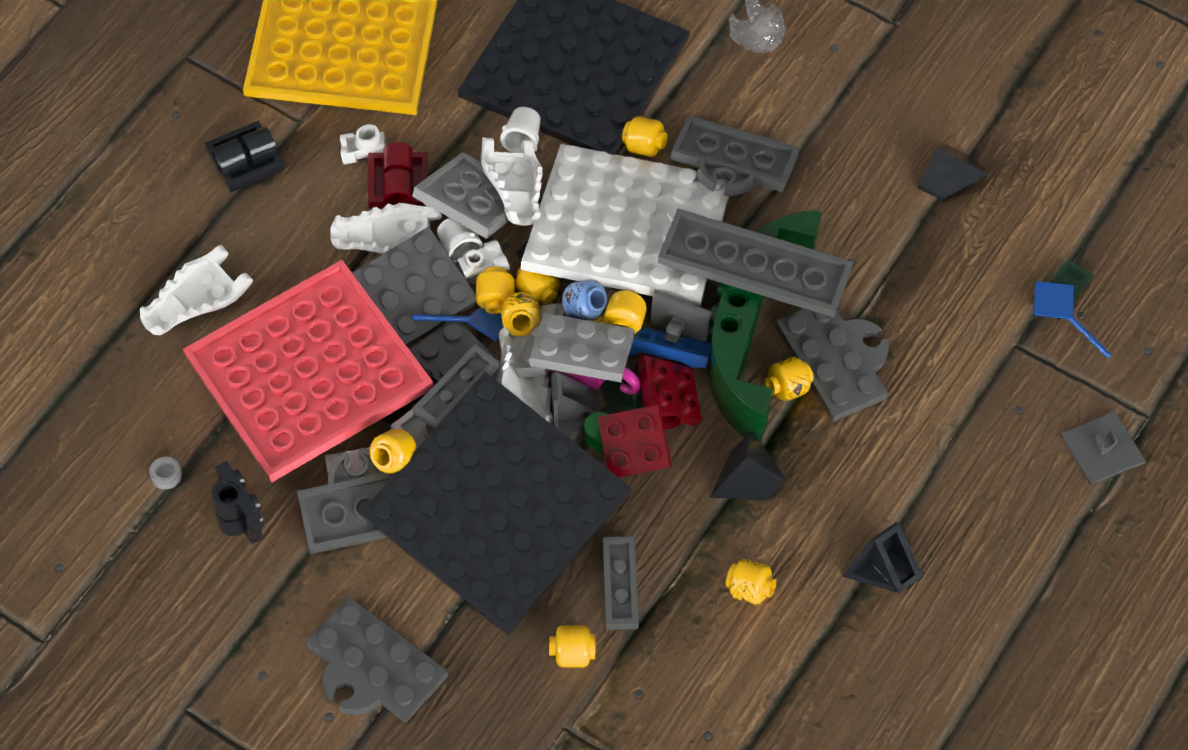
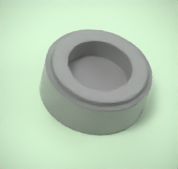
(165, 472)

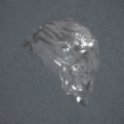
(762, 29)

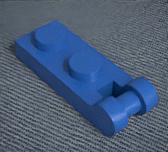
(686, 350)

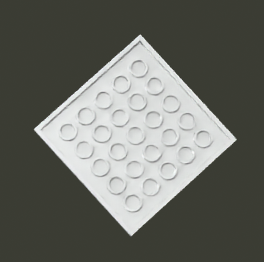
(610, 218)

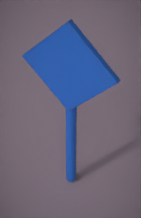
(1057, 302)
(481, 320)

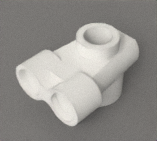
(357, 146)
(478, 260)

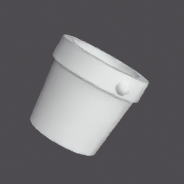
(522, 125)
(457, 239)

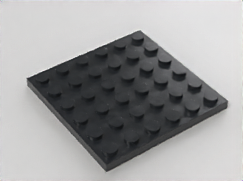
(577, 66)
(496, 503)

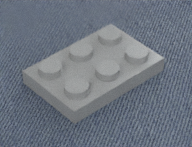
(582, 347)

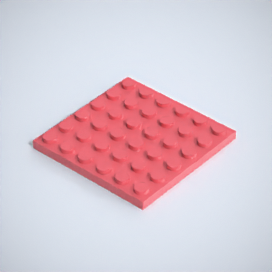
(307, 370)

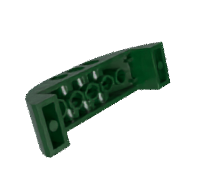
(732, 331)

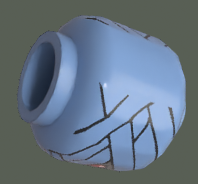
(585, 300)

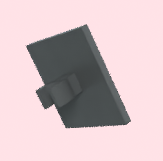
(679, 318)
(1103, 448)

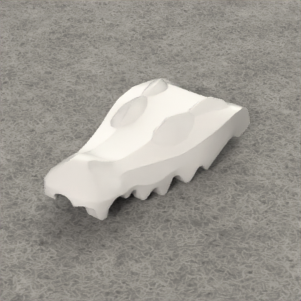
(515, 179)
(381, 228)
(194, 291)
(529, 389)

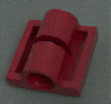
(395, 175)
(672, 388)
(635, 441)

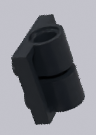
(245, 155)
(233, 506)

